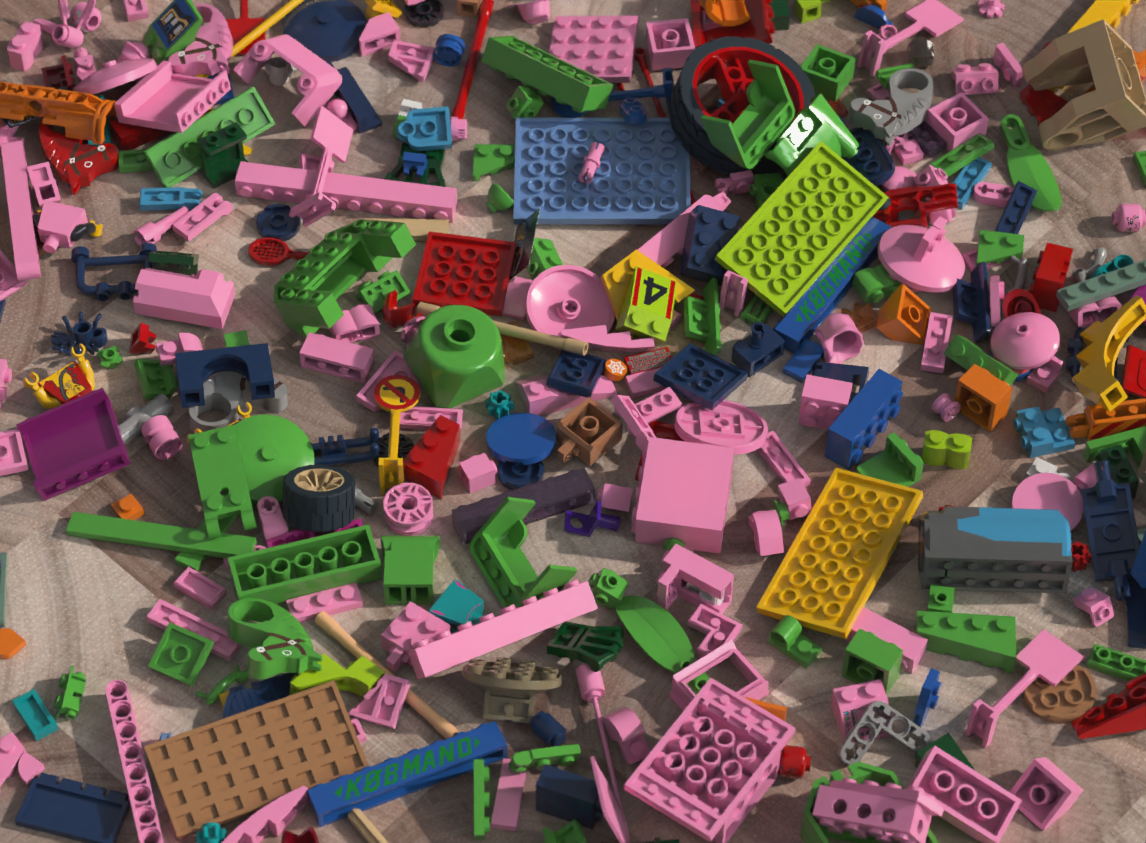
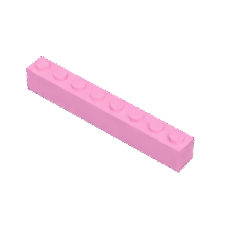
(501, 630)

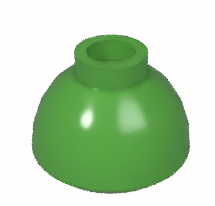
(498, 199)

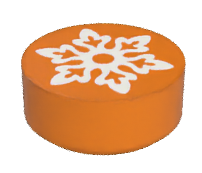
(615, 369)

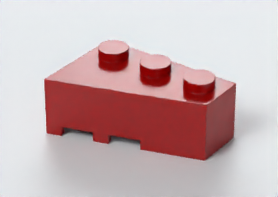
(1050, 275)
(433, 456)

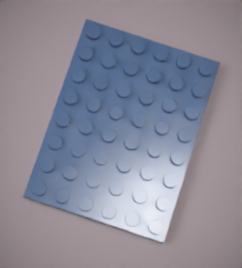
(638, 179)

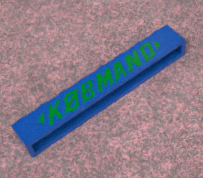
(830, 286)
(406, 773)

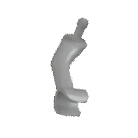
(1022, 273)
(1081, 274)

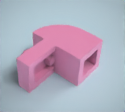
(43, 184)
(185, 343)
(766, 532)
(628, 731)

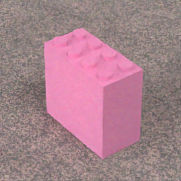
(683, 494)

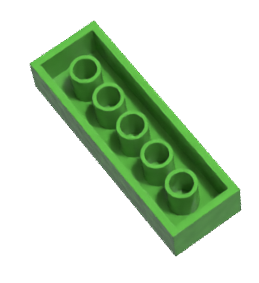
(547, 73)
(306, 566)

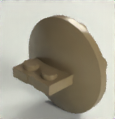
(510, 691)

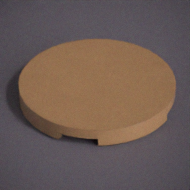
(1063, 702)

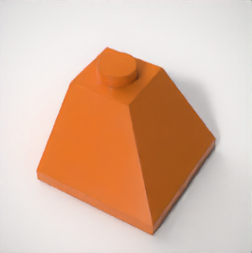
(904, 317)

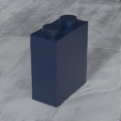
(568, 797)

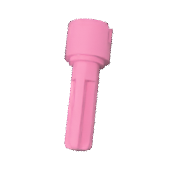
(152, 232)

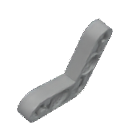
(875, 726)

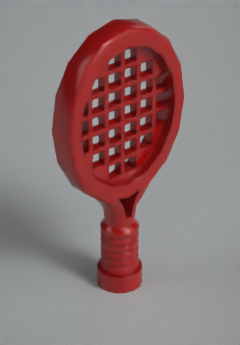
(286, 255)

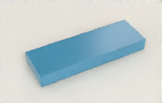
(968, 178)

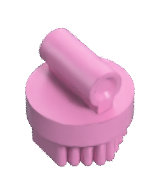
(458, 128)

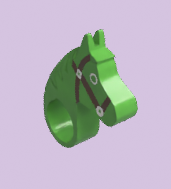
(276, 642)

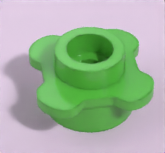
(107, 361)
(782, 511)

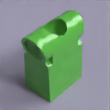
(409, 569)

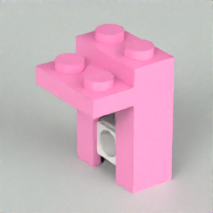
(693, 580)

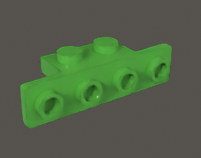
(702, 318)

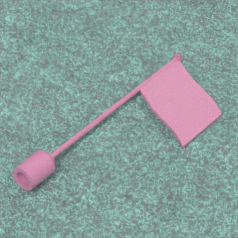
(593, 690)

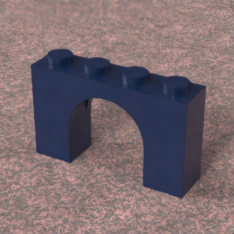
(247, 360)

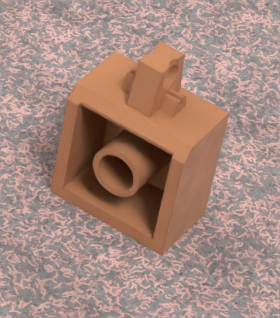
(587, 433)

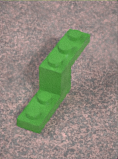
(1131, 441)

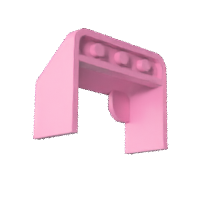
(316, 83)

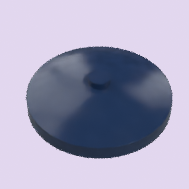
(326, 27)

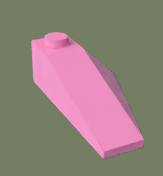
(543, 399)

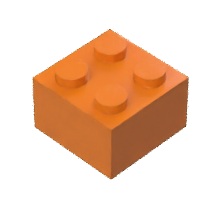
(983, 397)

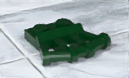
(434, 166)
(587, 643)

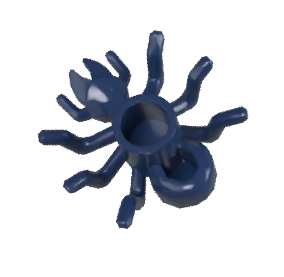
(83, 333)

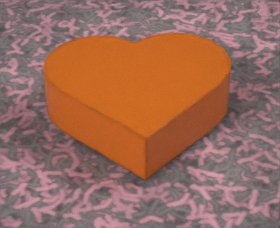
(10, 643)

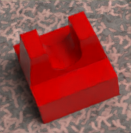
(140, 340)

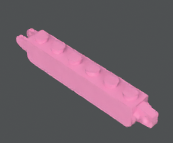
(672, 237)

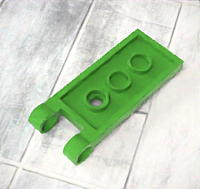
(219, 468)

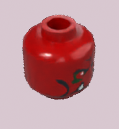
(794, 762)

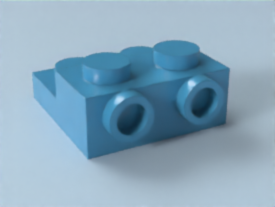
(1042, 431)

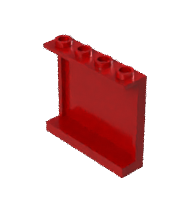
(758, 27)

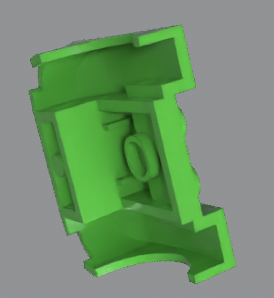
(807, 129)

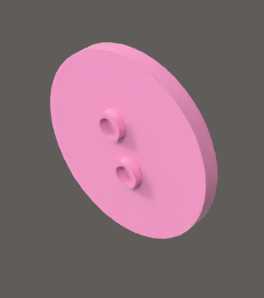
(726, 426)

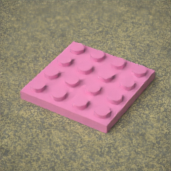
(597, 44)

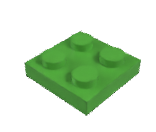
(181, 654)

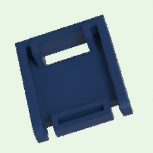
(842, 372)

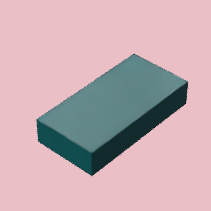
(35, 714)

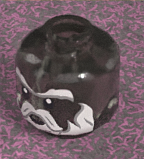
(920, 53)

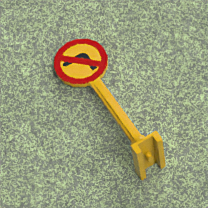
(394, 395)

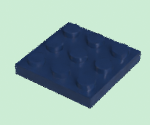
(700, 376)

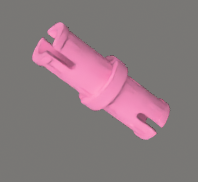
(591, 163)

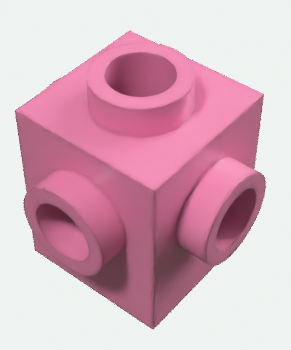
(930, 177)

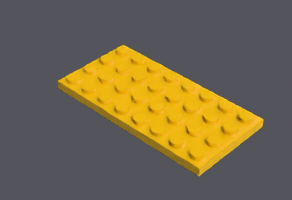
(840, 552)

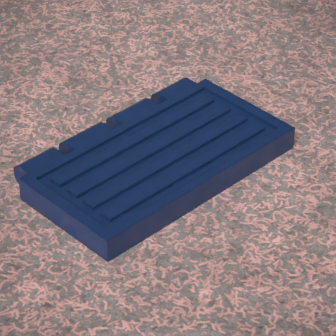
(73, 812)

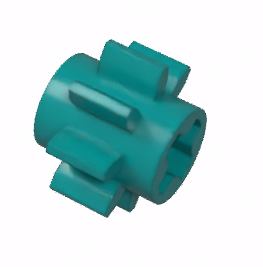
(499, 404)
(211, 833)

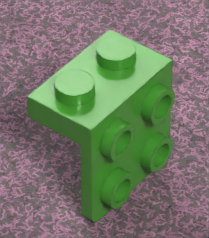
(895, 464)

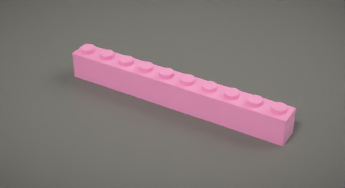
(347, 191)

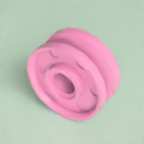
(410, 497)

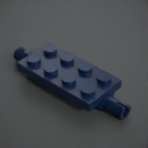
(1111, 530)

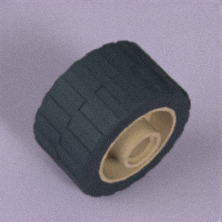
(318, 498)

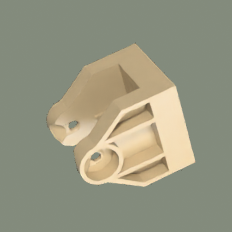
(1103, 114)

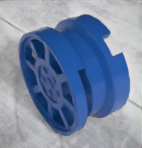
(450, 49)

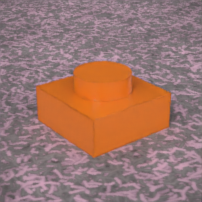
(127, 508)

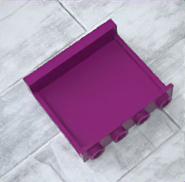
(74, 444)

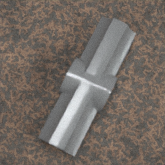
(137, 416)

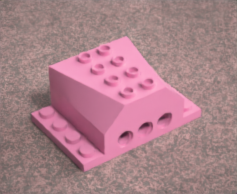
(713, 763)

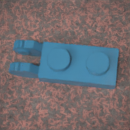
(169, 198)

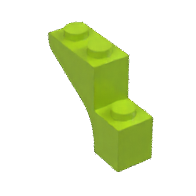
(356, 678)

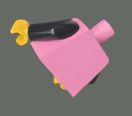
(62, 225)

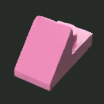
(515, 298)

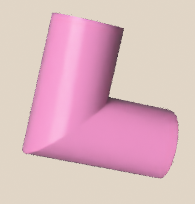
(715, 626)

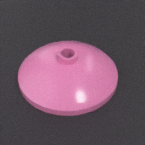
(1028, 348)

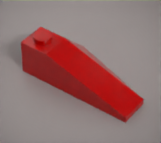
(1118, 715)

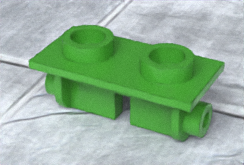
(65, 702)

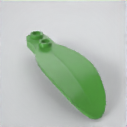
(1028, 165)
(658, 636)

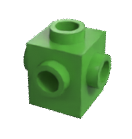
(524, 103)
(607, 587)

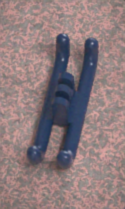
(335, 451)

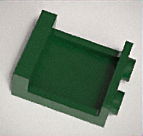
(222, 154)

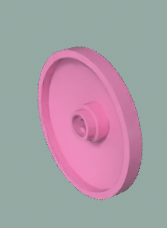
(115, 74)
(567, 300)

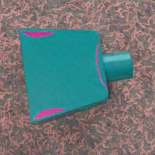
(458, 606)

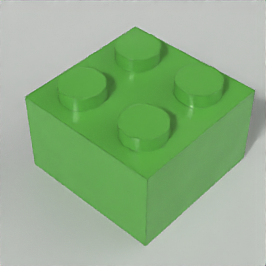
(828, 71)
(872, 659)

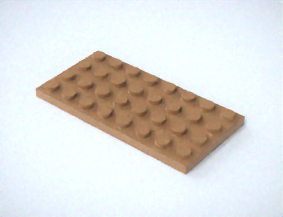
(254, 758)

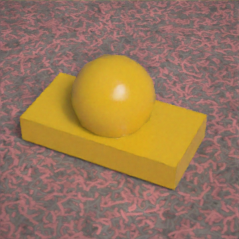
(380, 7)

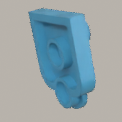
(426, 129)

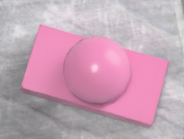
(340, 110)

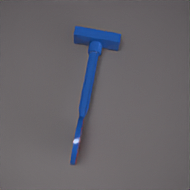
(658, 91)

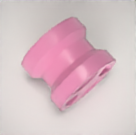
(946, 407)

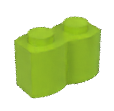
(946, 449)

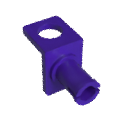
(591, 521)

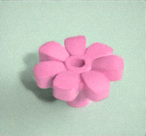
(991, 8)

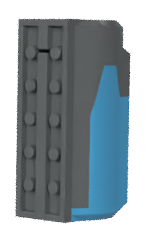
(995, 549)

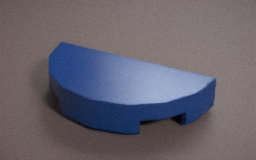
(873, 16)

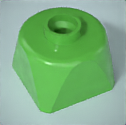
(456, 355)

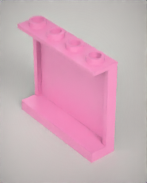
(170, 99)

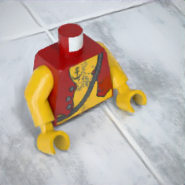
(65, 384)

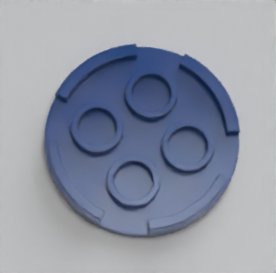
(521, 438)

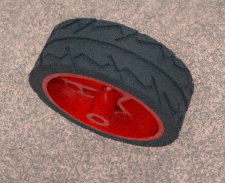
(727, 63)

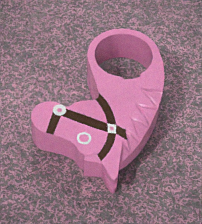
(210, 48)

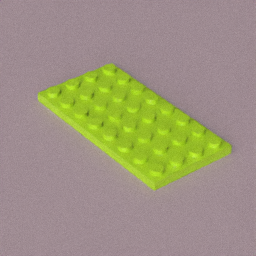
(801, 228)

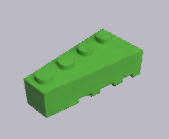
(970, 636)

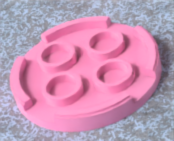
(1050, 492)

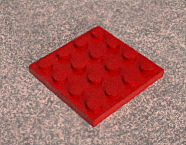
(465, 272)

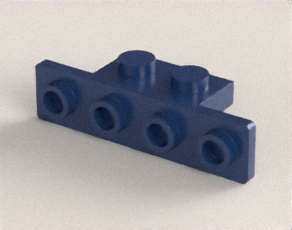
(972, 302)

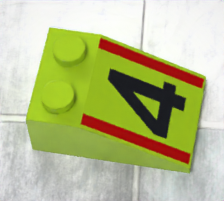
(648, 306)

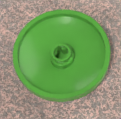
(269, 451)

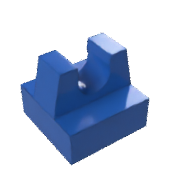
(414, 161)

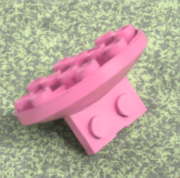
(921, 257)

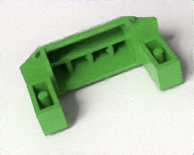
(310, 290)

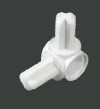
(279, 70)

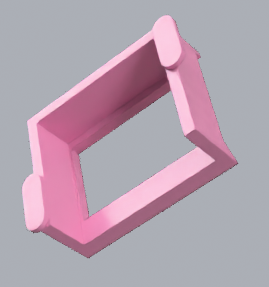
(683, 695)

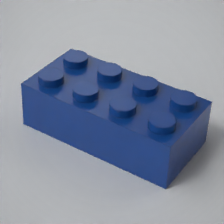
(864, 419)

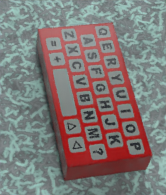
(647, 360)

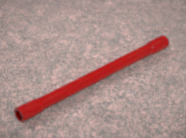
(484, 16)

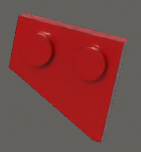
(1041, 103)

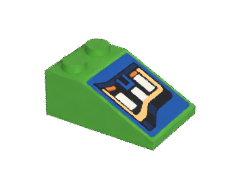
(173, 30)

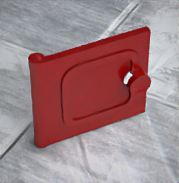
(1134, 372)

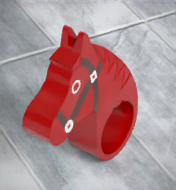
(75, 160)

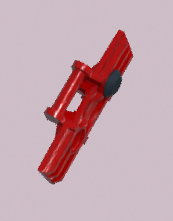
(909, 198)

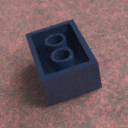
(705, 237)

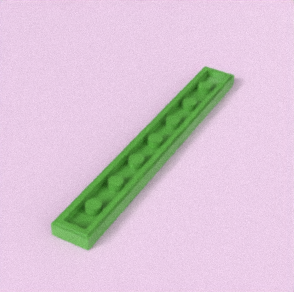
(158, 535)

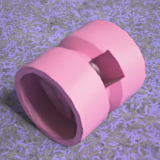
(161, 437)

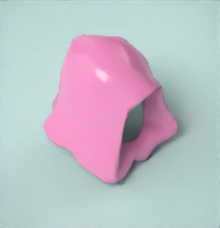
(839, 338)

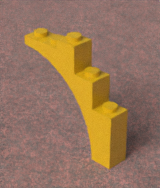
(1099, 357)

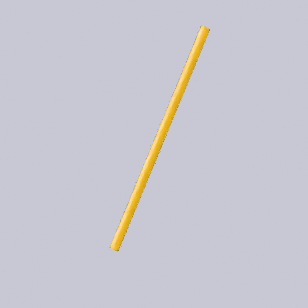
(261, 29)

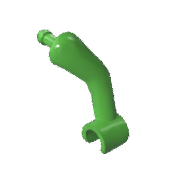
(236, 675)

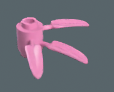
(63, 33)

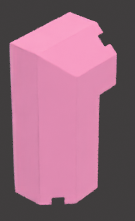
(184, 298)

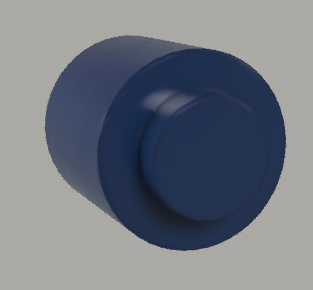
(548, 729)

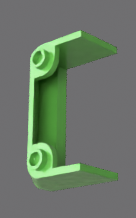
(759, 123)
(504, 563)

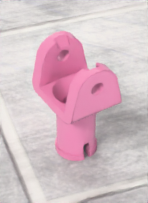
(83, 63)

